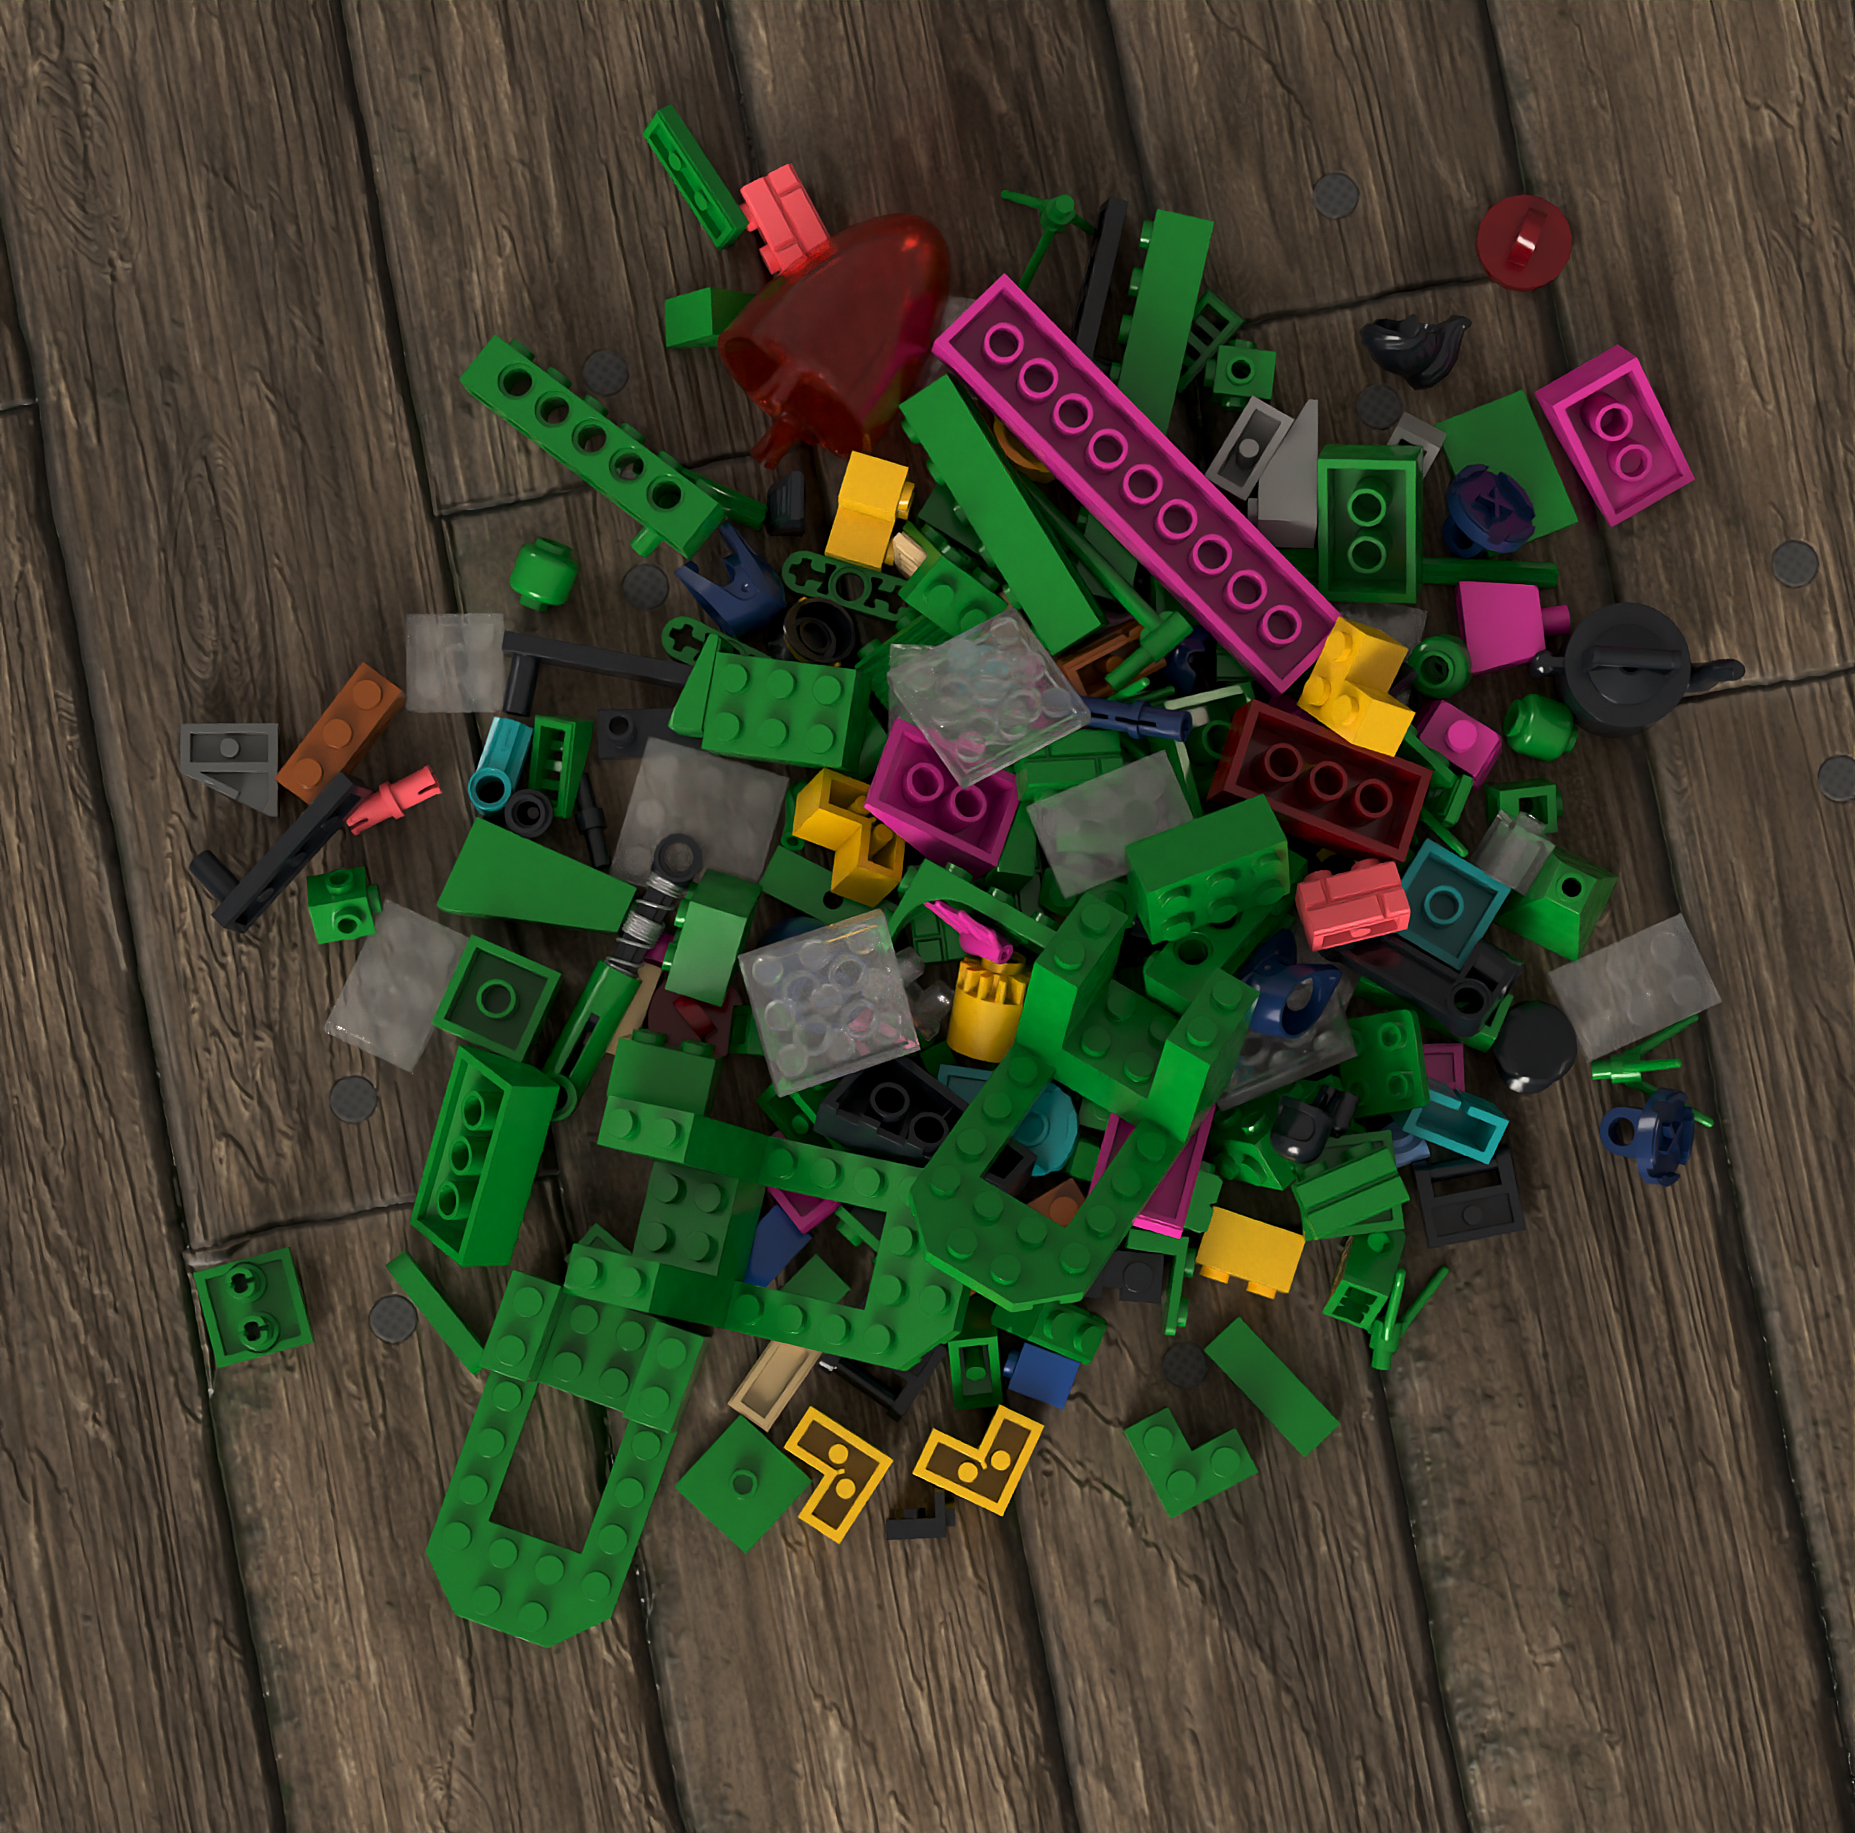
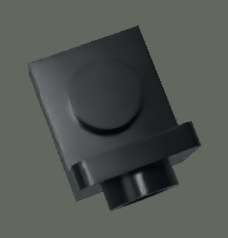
(912, 1523)

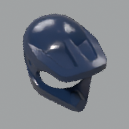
(751, 597)
(1275, 975)

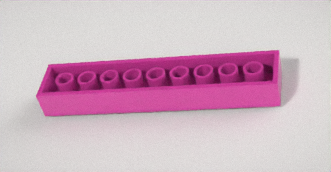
(1138, 485)

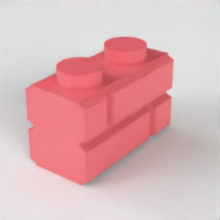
(783, 217)
(1352, 904)

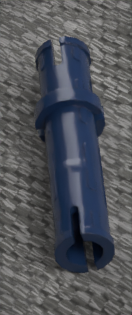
(1139, 719)

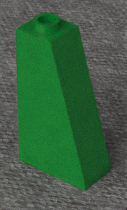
(530, 884)

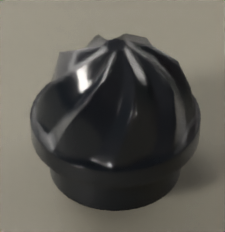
(529, 813)

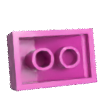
(1615, 434)
(932, 811)

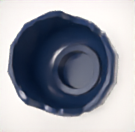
(1186, 661)

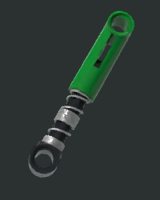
(616, 978)

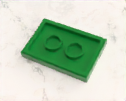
(1510, 441)

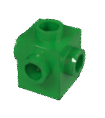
(1242, 359)
(343, 904)

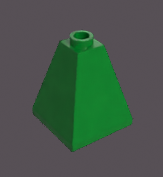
(1556, 919)

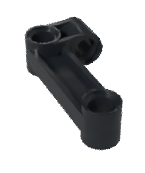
(1431, 985)

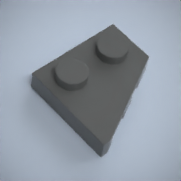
(235, 761)

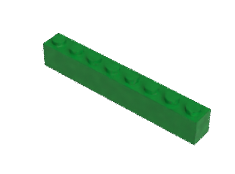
(1153, 350)

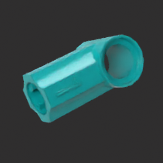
(501, 763)

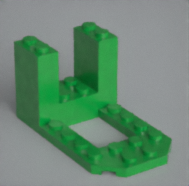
(1113, 1051)
(702, 1230)
(601, 1356)

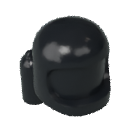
(1304, 1128)

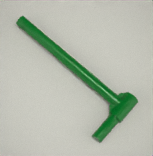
(1160, 631)

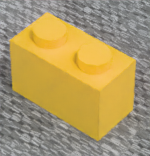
(1249, 1251)

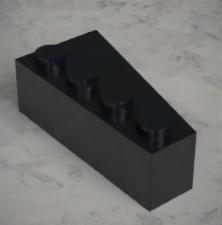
(904, 1117)

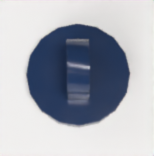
(1488, 510)
(1661, 1135)

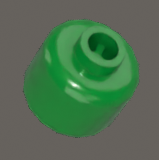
(544, 573)
(1455, 670)
(1539, 728)

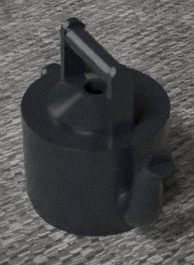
(1619, 702)

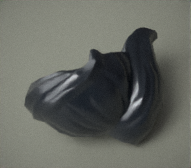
(1415, 349)

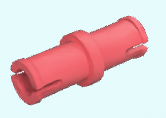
(394, 799)

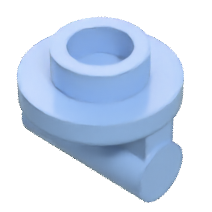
(1406, 1146)

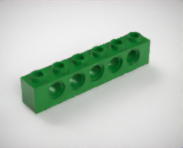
(681, 527)

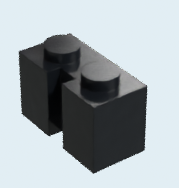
(1134, 1274)

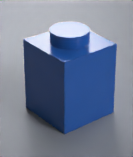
(1040, 1374)

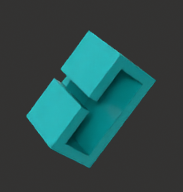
(1456, 1122)

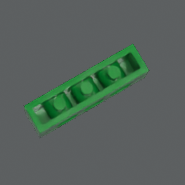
(1176, 984)

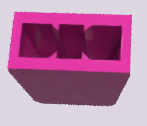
(1504, 624)
(1460, 738)

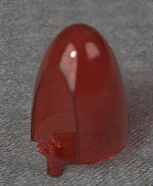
(842, 335)

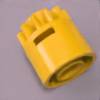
(988, 1006)

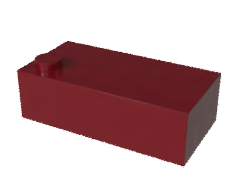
(1321, 784)

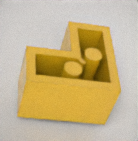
(869, 507)
(1353, 685)
(866, 849)
(849, 1469)
(982, 1473)

